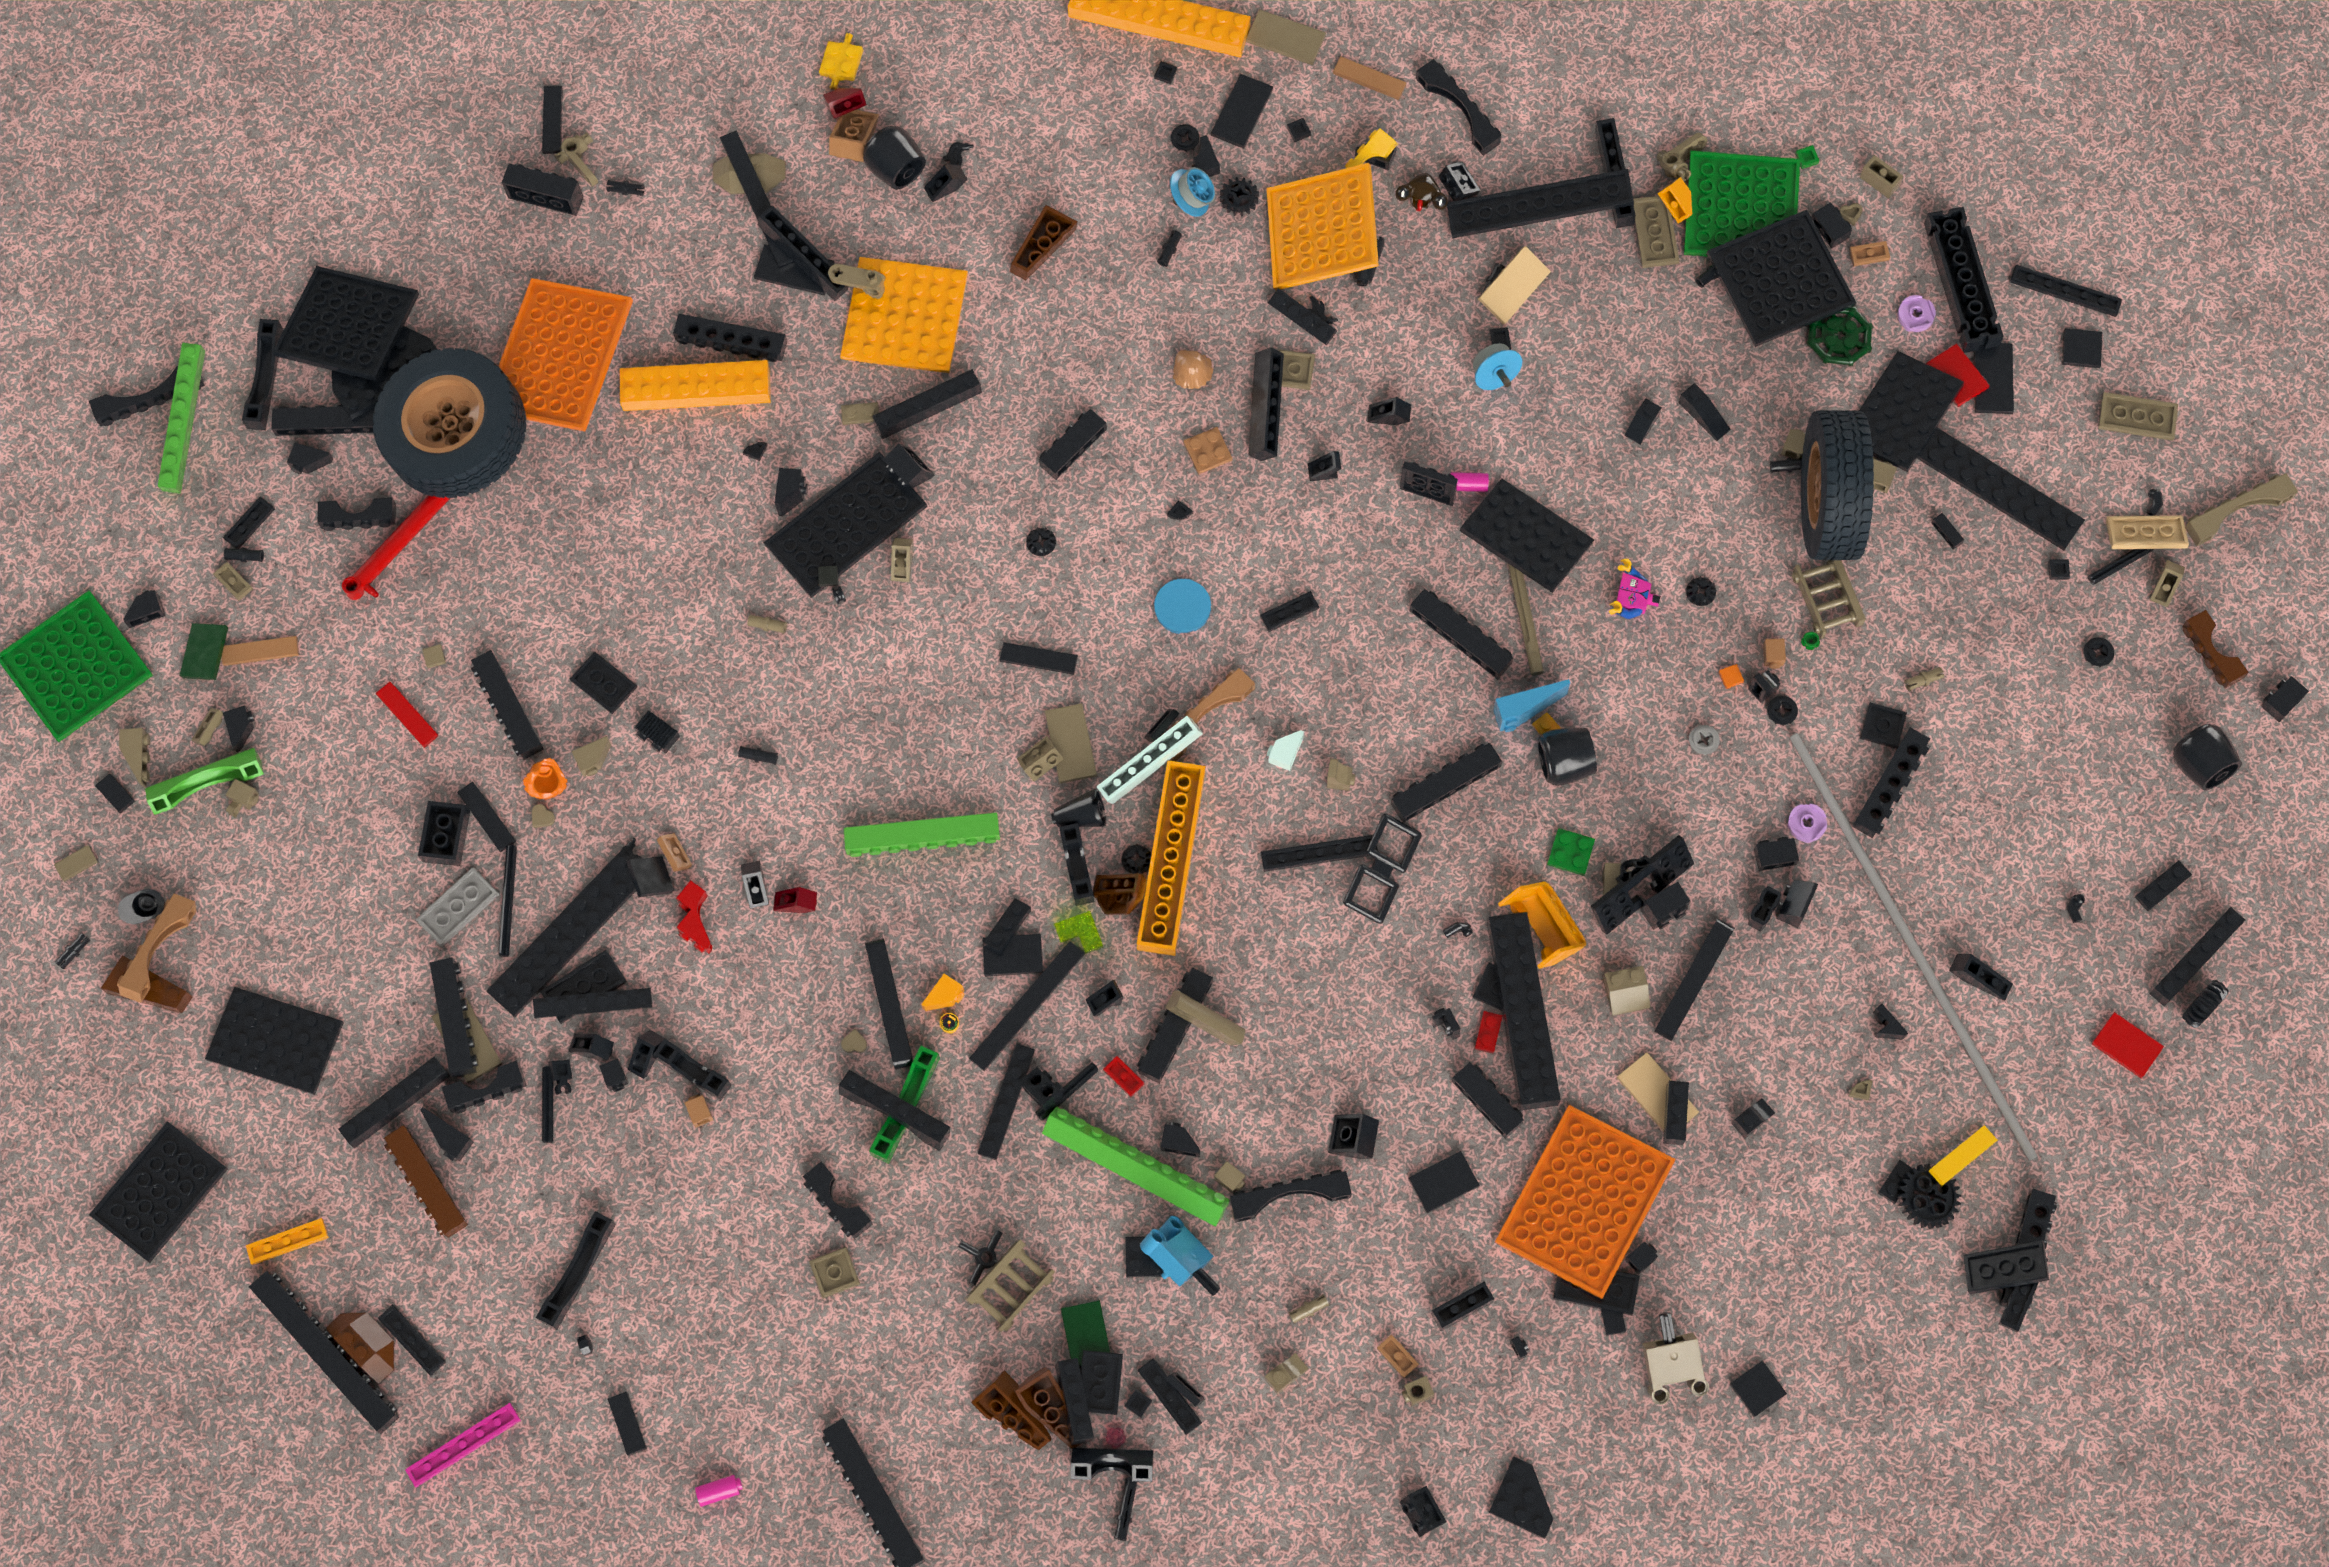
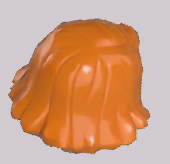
(545, 780)

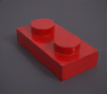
(1488, 1032)
(1123, 1076)

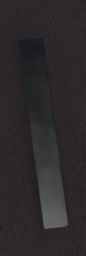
(751, 187)
(1026, 1006)

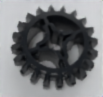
(2205, 1003)

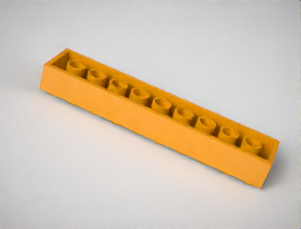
(1169, 20)
(1171, 858)

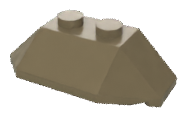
(768, 169)

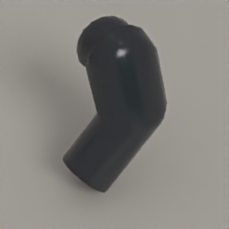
(2157, 501)
(2074, 906)
(1458, 927)

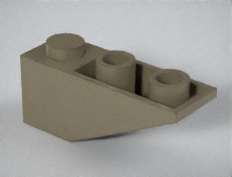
(134, 748)

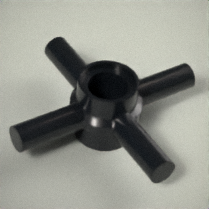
(978, 1253)

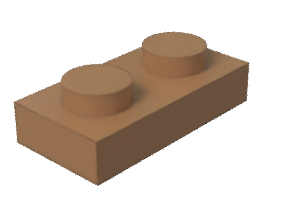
(1869, 253)
(674, 852)
(1397, 1356)

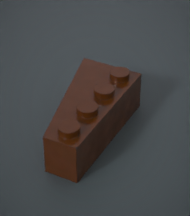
(1044, 238)
(161, 994)

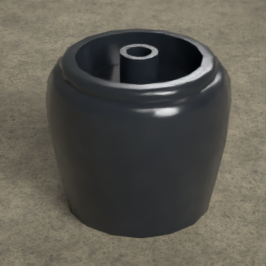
(894, 157)
(1566, 755)
(2207, 756)

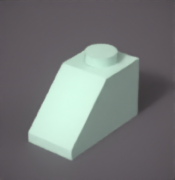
(1285, 750)

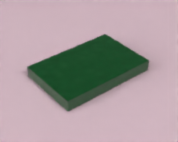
(203, 651)
(1085, 1329)

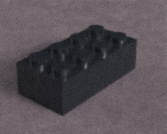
(542, 189)

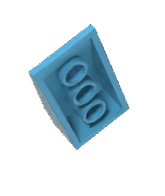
(1520, 707)

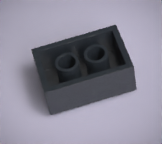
(444, 833)

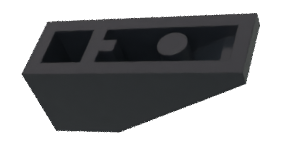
(1704, 411)
(1980, 975)
(449, 1139)

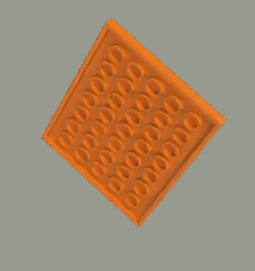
(563, 350)
(1585, 1201)

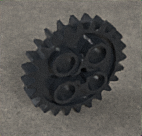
(1926, 1213)

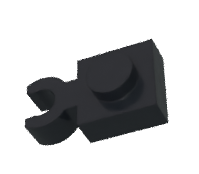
(561, 1072)

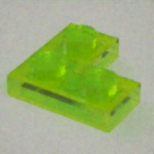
(1082, 927)

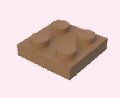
(1207, 450)

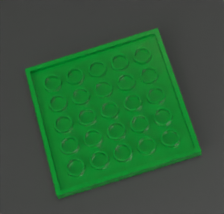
(1737, 196)
(74, 666)

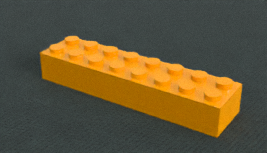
(695, 385)

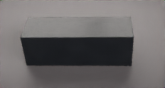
(1947, 531)

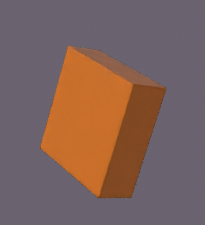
(1731, 676)

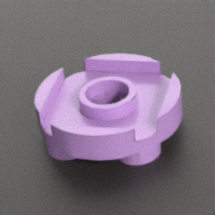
(1922, 306)
(1806, 812)

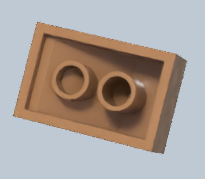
(852, 134)

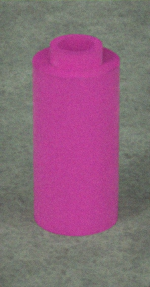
(1472, 481)
(718, 1490)

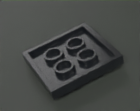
(1428, 483)

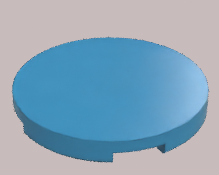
(1182, 606)

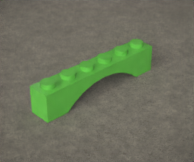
(174, 790)

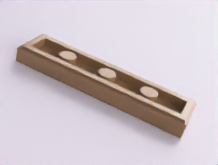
(1369, 78)
(260, 650)

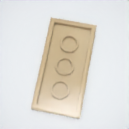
(1514, 285)
(2147, 532)
(1648, 1087)

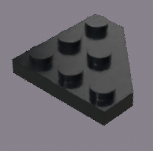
(1522, 1500)

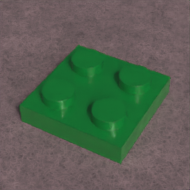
(1571, 852)

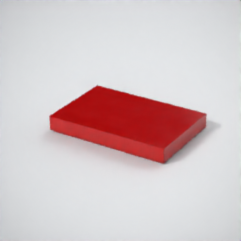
(1958, 365)
(2127, 1045)

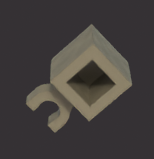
(241, 796)

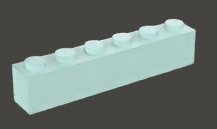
(1149, 760)

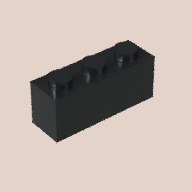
(1676, 1112)
(1462, 1306)

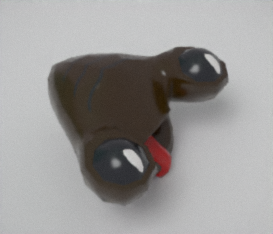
(1422, 191)

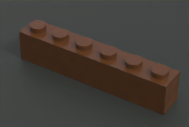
(426, 1182)

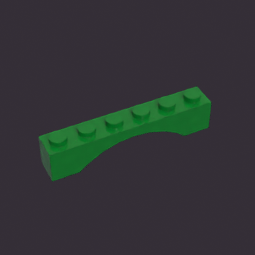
(912, 1091)

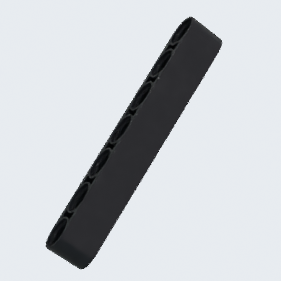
(1694, 979)
(889, 1003)

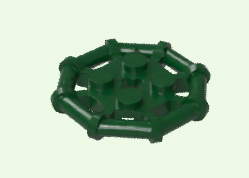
(1849, 340)

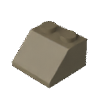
(1627, 990)

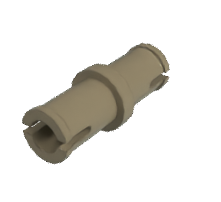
(767, 623)
(1924, 678)
(1308, 1308)

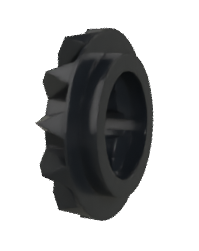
(1182, 131)
(1035, 548)
(1700, 599)
(2095, 644)
(1787, 704)
(1142, 865)

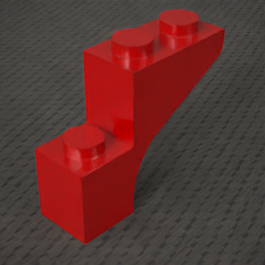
(691, 926)

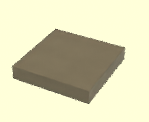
(1297, 369)
(834, 1272)

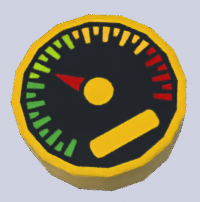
(949, 1023)

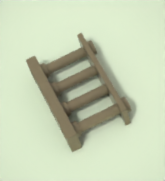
(1840, 582)
(990, 1281)

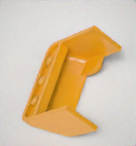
(1549, 921)

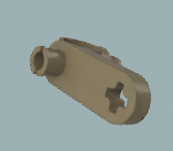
(574, 156)
(1674, 160)
(869, 281)

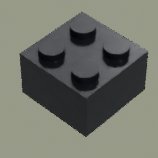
(1666, 906)

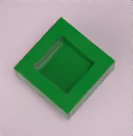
(1807, 156)

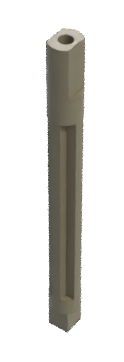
(1526, 621)

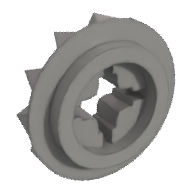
(1705, 731)

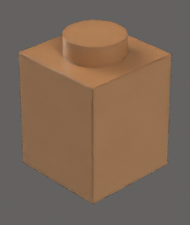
(1774, 653)
(698, 1110)

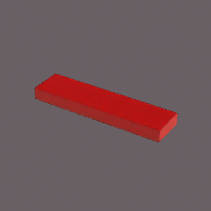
(407, 714)

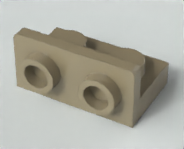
(1040, 758)

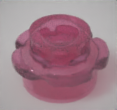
(1110, 1437)

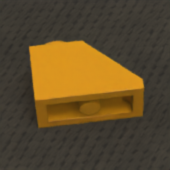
(1677, 199)
(943, 994)

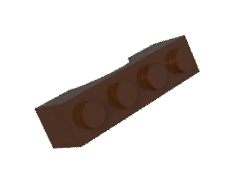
(2226, 669)

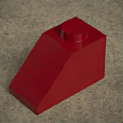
(844, 101)
(795, 900)

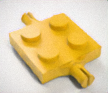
(841, 61)

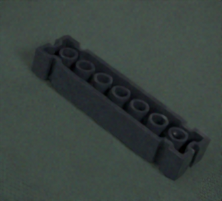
(1963, 279)

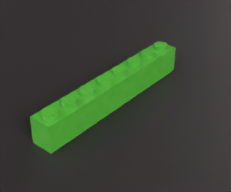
(181, 418)
(921, 833)

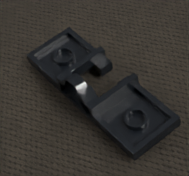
(1663, 869)

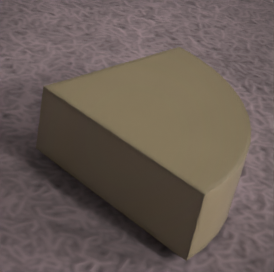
(1861, 1090)

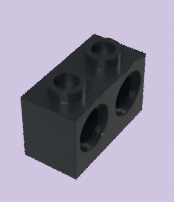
(1040, 1092)

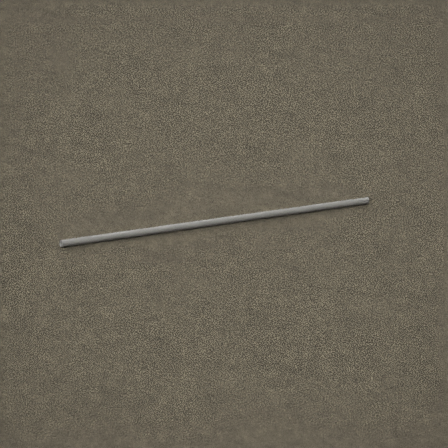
(1914, 948)

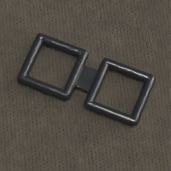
(1382, 868)

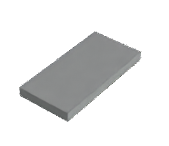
(457, 907)

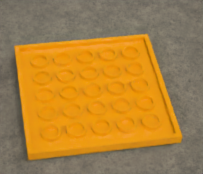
(1322, 226)
(911, 322)

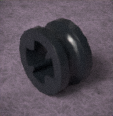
(838, 595)

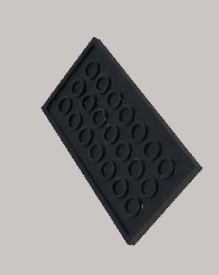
(845, 524)

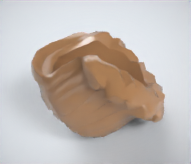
(1192, 369)

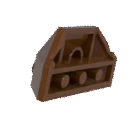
(1119, 892)
(365, 1343)

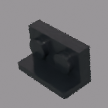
(1458, 181)
(1450, 1024)
(1422, 1511)

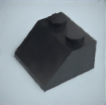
(907, 466)
(789, 490)
(1796, 902)
(1353, 1136)

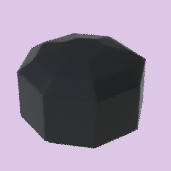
(585, 1345)

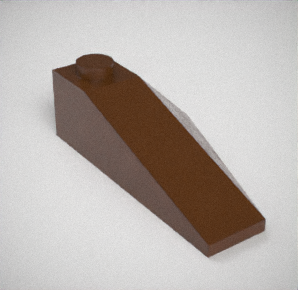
(1045, 1401)
(1001, 1402)

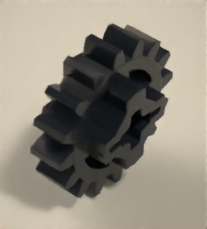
(1244, 202)

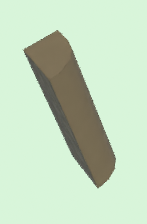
(1205, 1018)

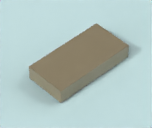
(76, 863)

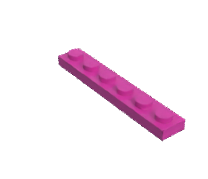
(462, 1445)

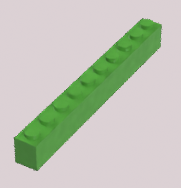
(1136, 1166)

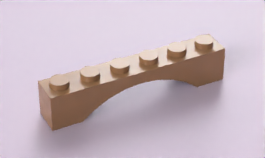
(1233, 689)
(175, 916)

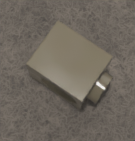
(1230, 1178)
(1424, 1385)

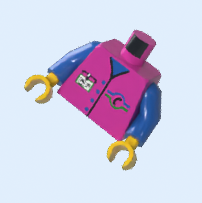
(1633, 593)

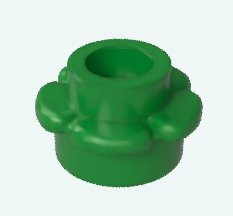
(1810, 636)

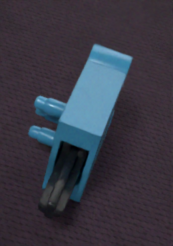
(1179, 1254)

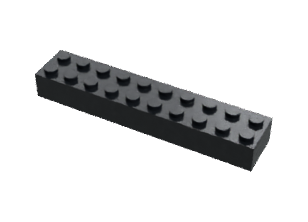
(1523, 1011)

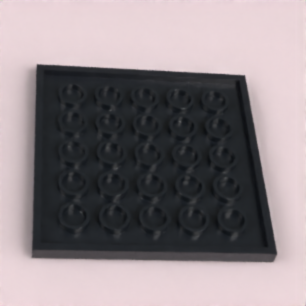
(1781, 278)
(346, 323)

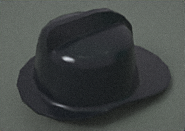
(141, 906)

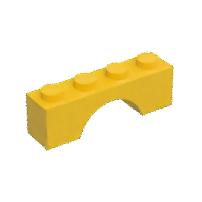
(1379, 145)

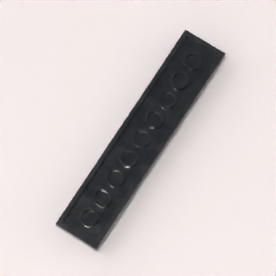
(1540, 203)
(2000, 489)
(564, 936)

